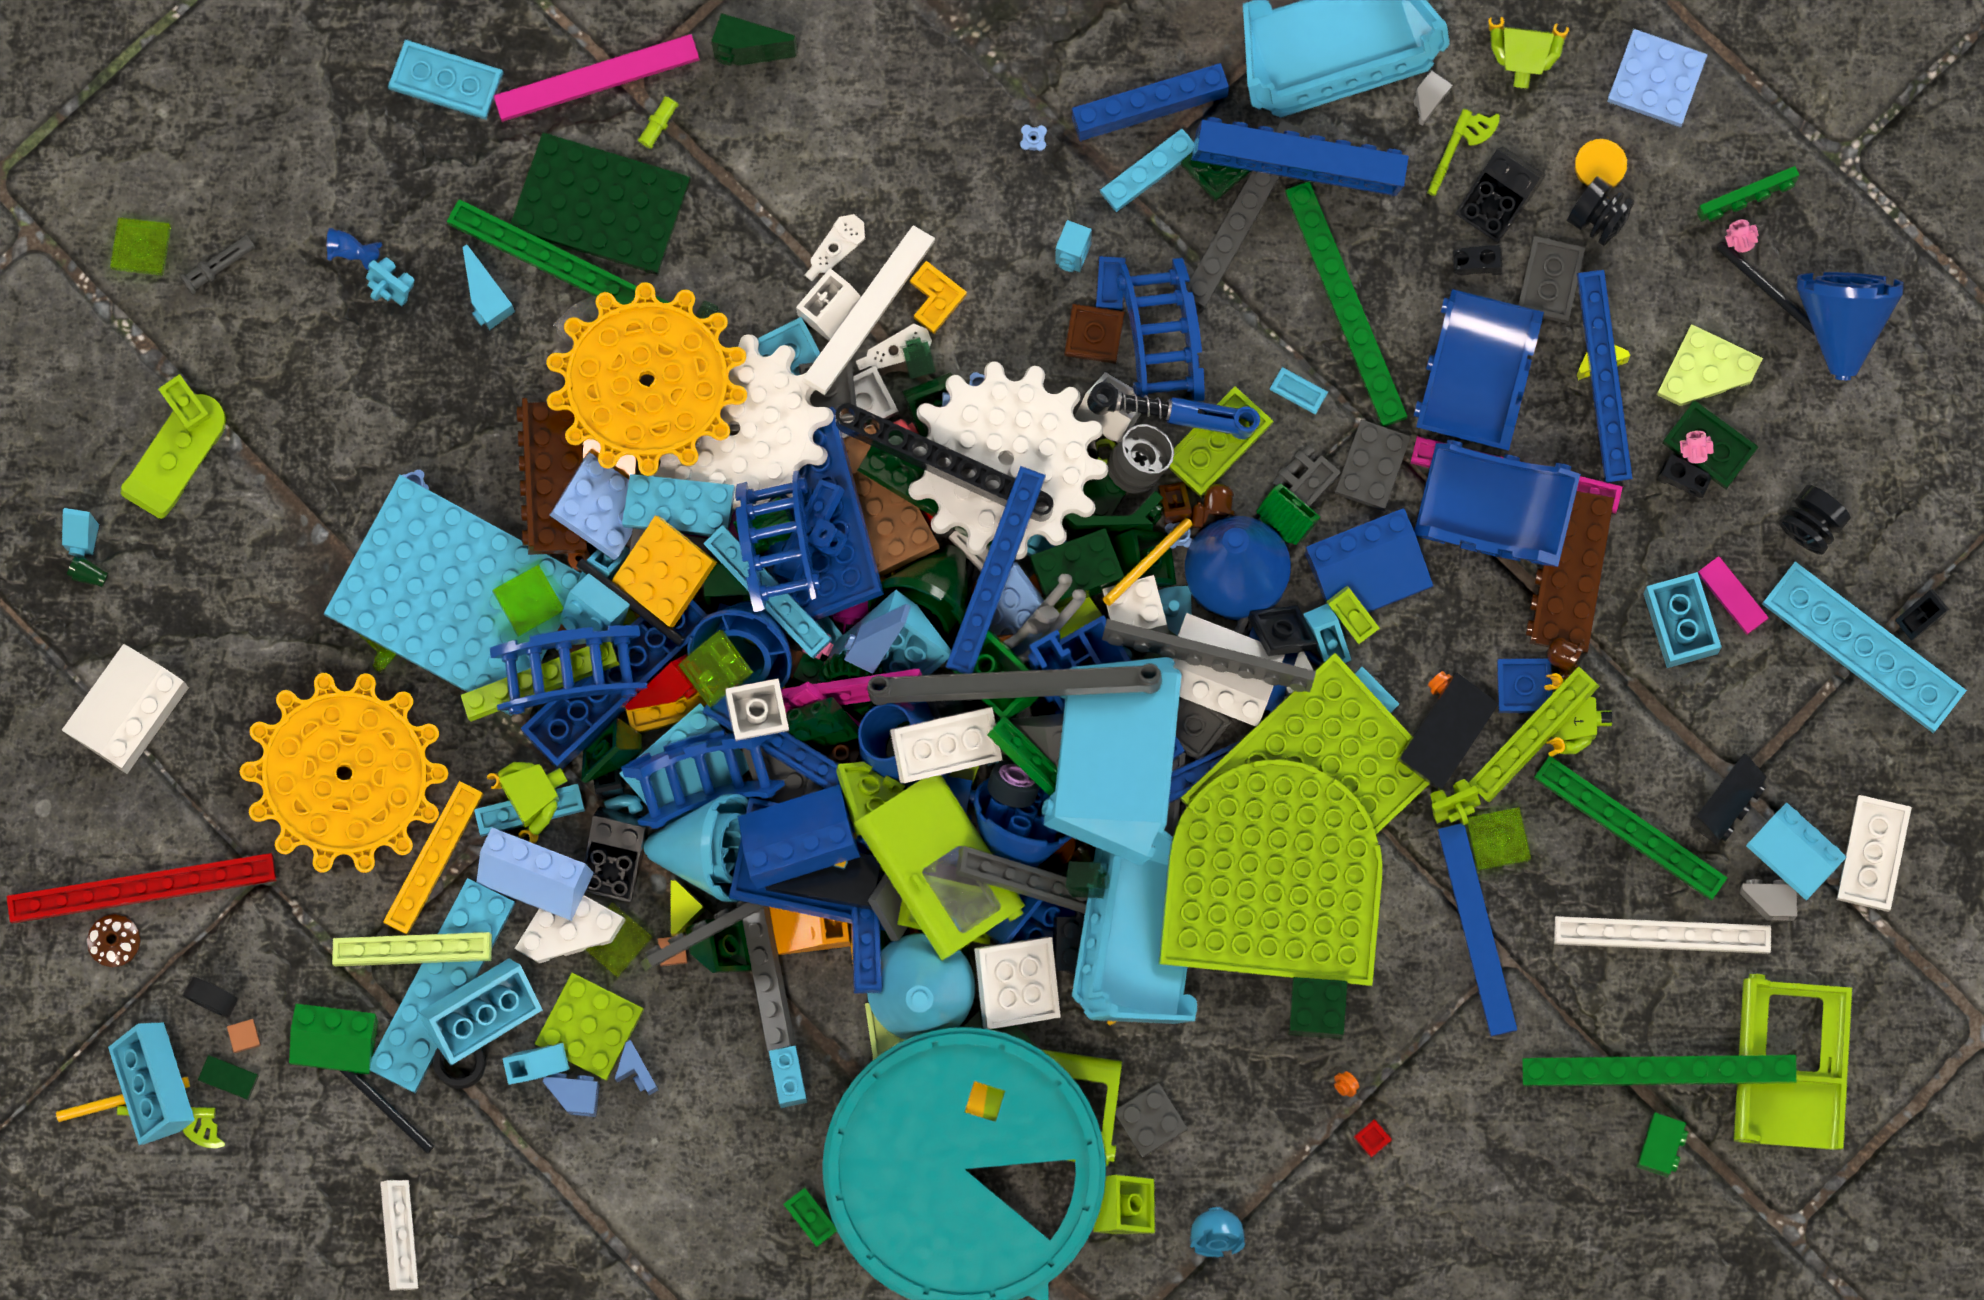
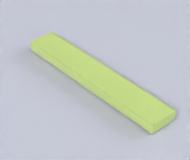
(412, 949)

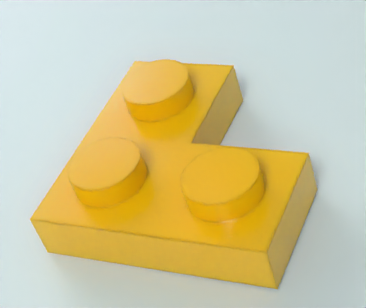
(942, 296)

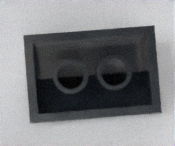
(1730, 800)

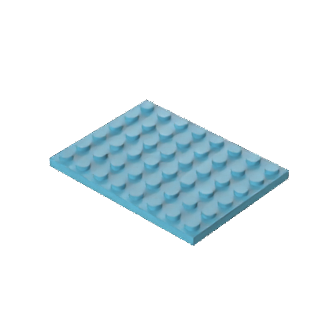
(429, 584)

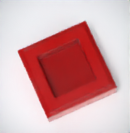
(1372, 1138)

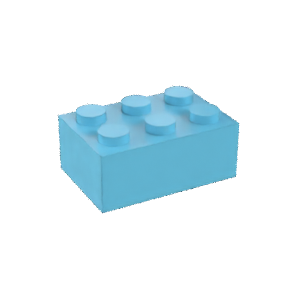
(1682, 620)

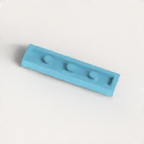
(1148, 170)
(504, 817)

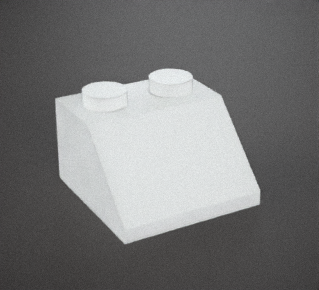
(1114, 423)
(756, 709)

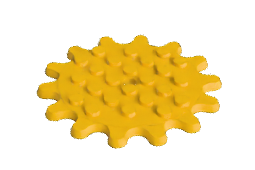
(639, 340)
(350, 732)

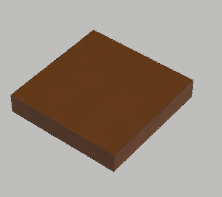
(1094, 333)

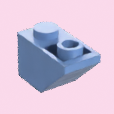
(576, 1096)

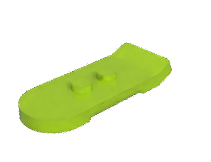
(173, 460)

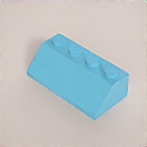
(480, 1011)
(151, 1082)

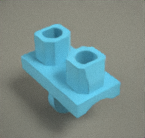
(386, 284)

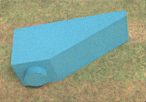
(487, 298)

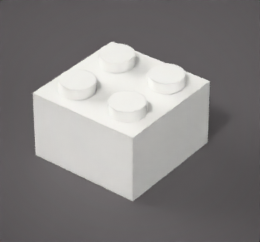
(1139, 606)

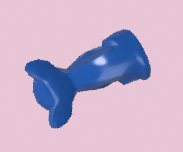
(346, 246)

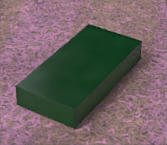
(228, 1077)

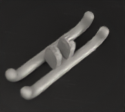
(1046, 617)

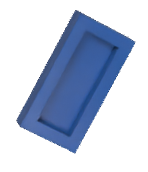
(1107, 291)

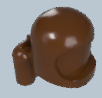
(1217, 502)
(1565, 656)

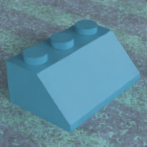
(1796, 851)

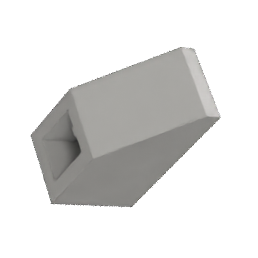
(1773, 900)

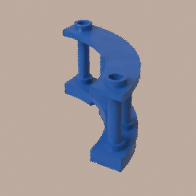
(1187, 324)
(750, 535)
(563, 643)
(696, 748)

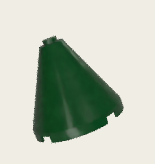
(937, 587)

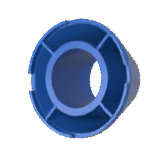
(768, 660)
(876, 729)

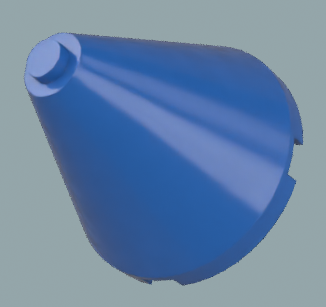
(1847, 315)
(1237, 567)

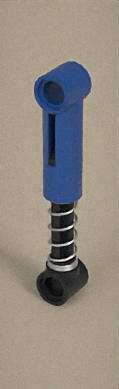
(1177, 411)

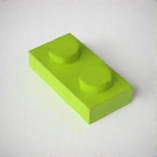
(184, 403)
(1353, 614)

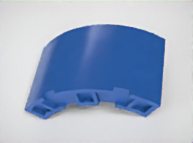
(1479, 369)
(1497, 504)

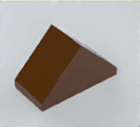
(1175, 503)

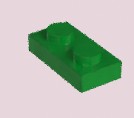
(810, 1217)

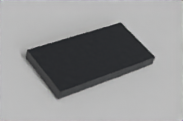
(1447, 731)
(836, 885)

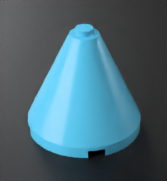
(702, 845)
(921, 989)

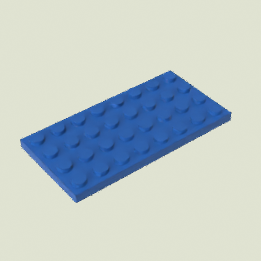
(853, 573)

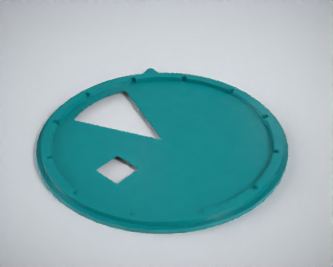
(903, 1153)

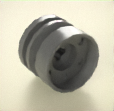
(1140, 458)

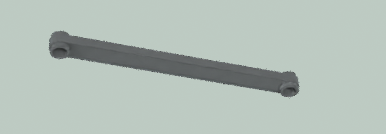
(1014, 684)

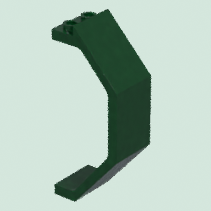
(1142, 519)

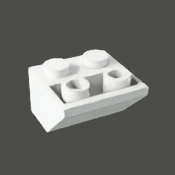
(828, 304)

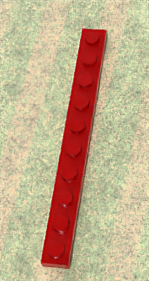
(141, 888)

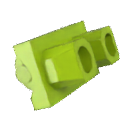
(1457, 805)

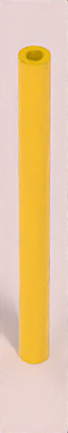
(1147, 562)
(97, 1106)

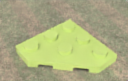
(1706, 368)

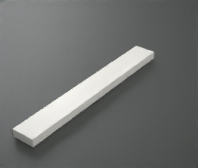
(868, 310)
(1662, 935)

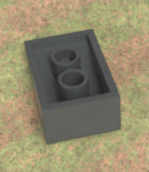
(1043, 732)

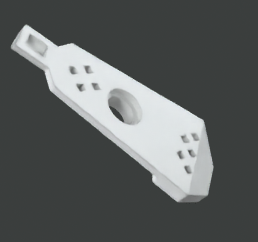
(842, 239)
(898, 340)

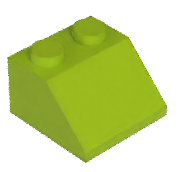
(1127, 1206)

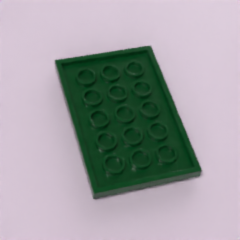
(600, 203)

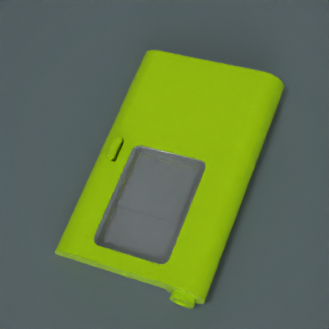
(918, 848)

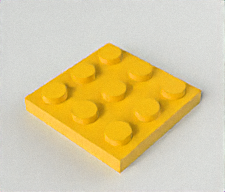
(664, 571)

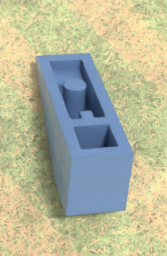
(875, 638)

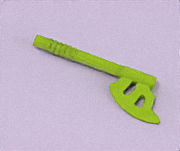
(1460, 130)
(207, 1116)

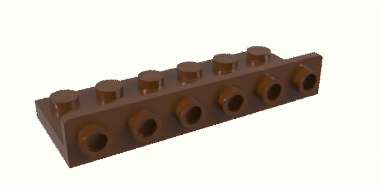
(548, 468)
(1570, 591)

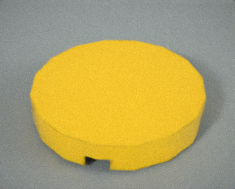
(1601, 159)

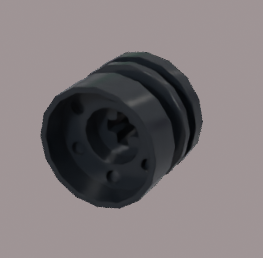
(1601, 211)
(1814, 519)

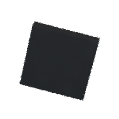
(1282, 630)

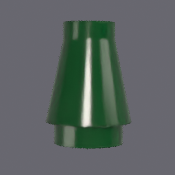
(86, 572)

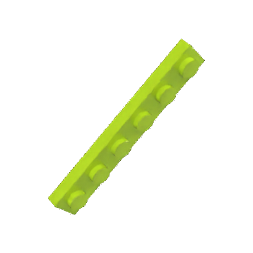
(485, 699)
(1534, 734)

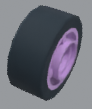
(1012, 785)

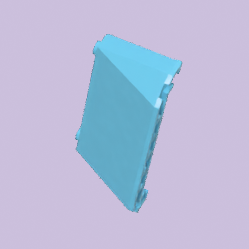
(1335, 49)
(1117, 766)
(1120, 946)

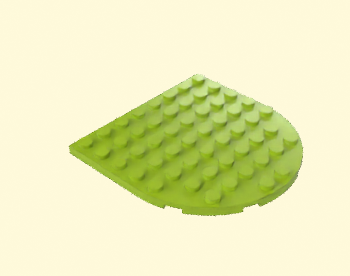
(1274, 877)

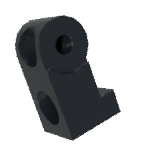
(1477, 260)
(1684, 476)

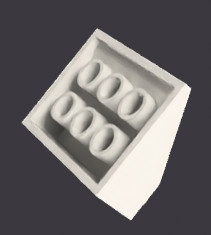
(1223, 691)
(125, 708)

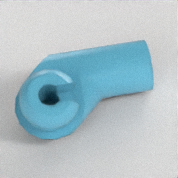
(625, 800)

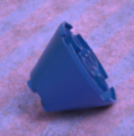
(1016, 832)

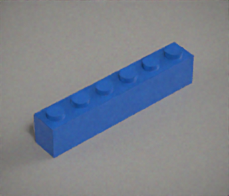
(1150, 102)

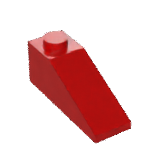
(665, 688)

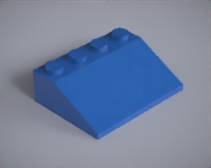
(1374, 560)
(797, 837)

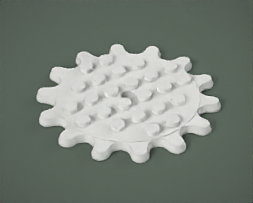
(1029, 426)
(773, 433)

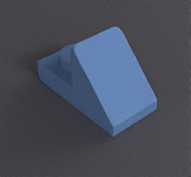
(632, 1063)

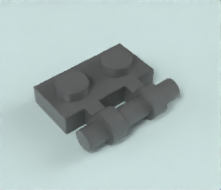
(1313, 482)

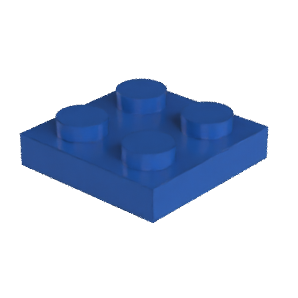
(1522, 684)

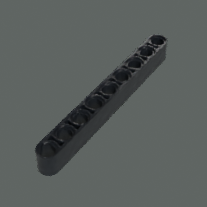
(934, 452)

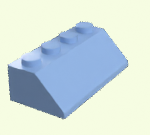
(532, 874)

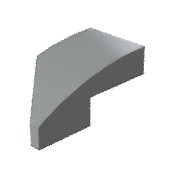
(1429, 95)

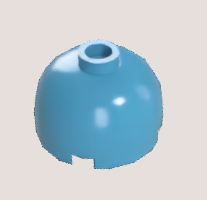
(1217, 1232)

